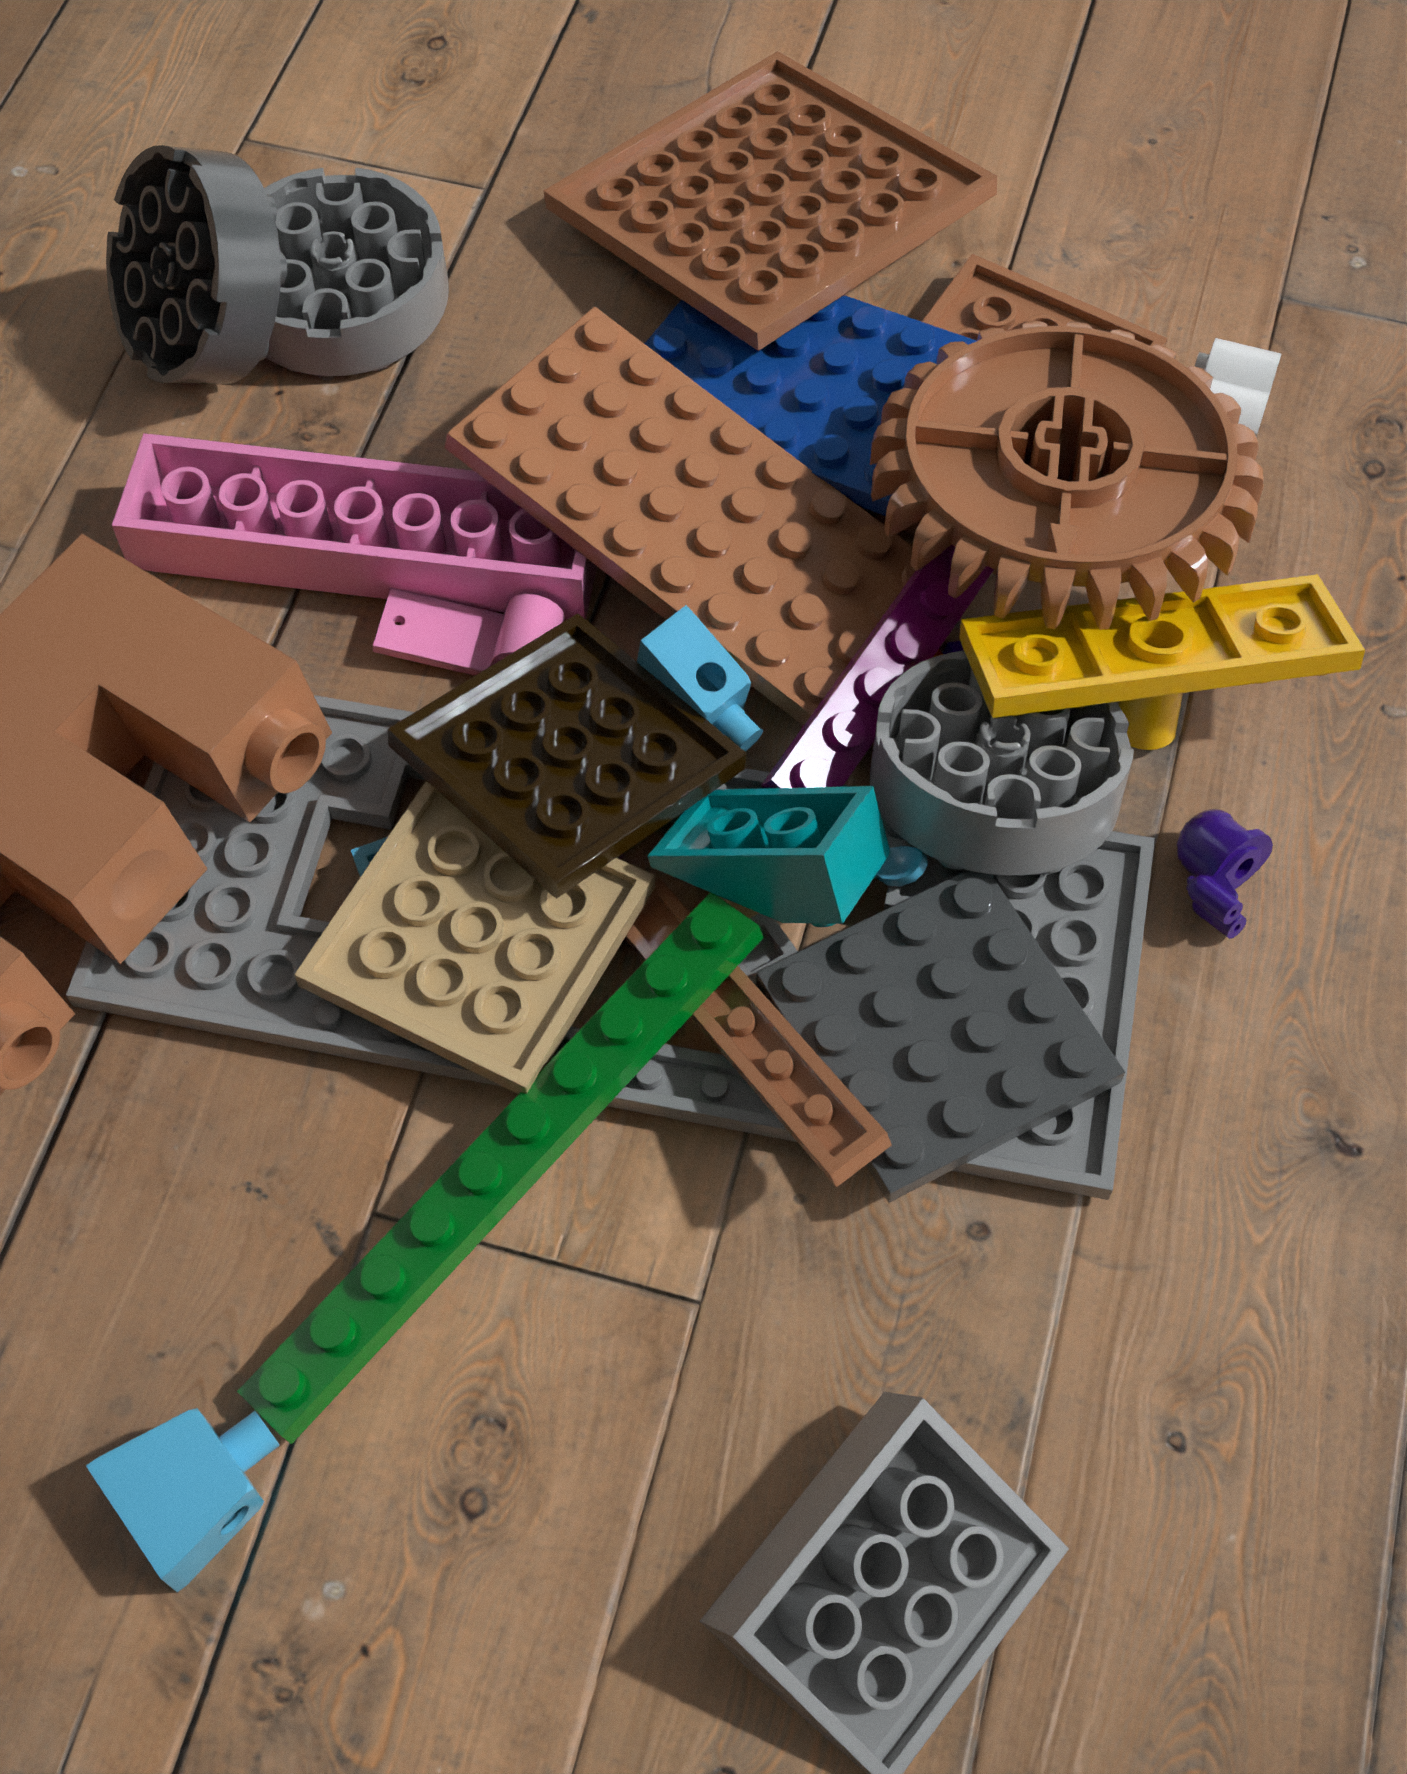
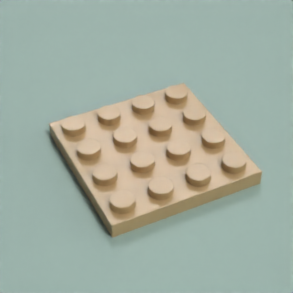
(468, 947)

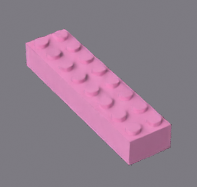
(339, 526)

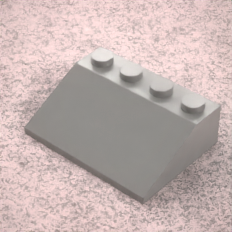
(886, 1585)

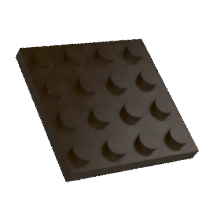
(566, 753)

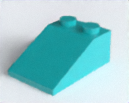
(780, 849)

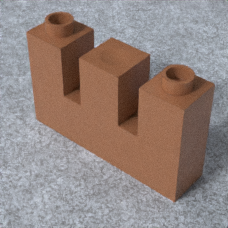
(90, 682)

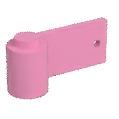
(458, 634)

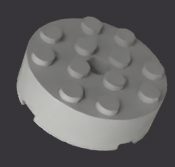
(360, 272)
(999, 789)

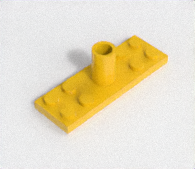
(1217, 642)

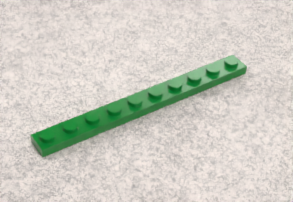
(498, 1169)

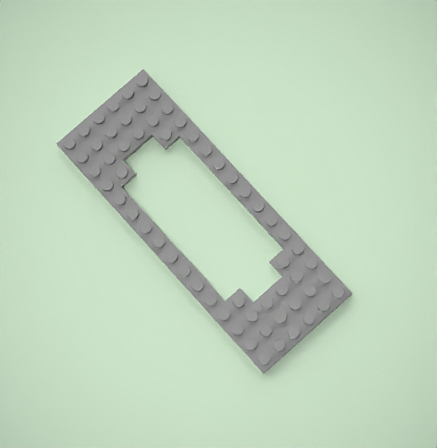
(238, 938)

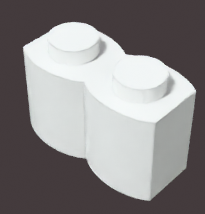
(1242, 374)

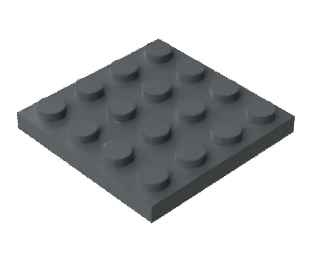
(943, 1027)

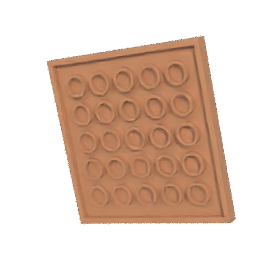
(770, 197)

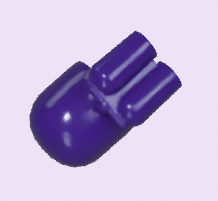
(1220, 859)

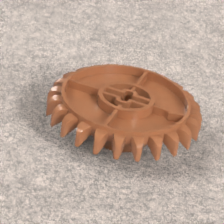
(1067, 467)

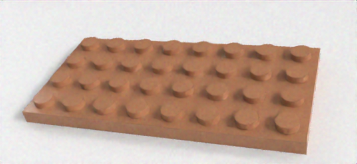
(688, 507)

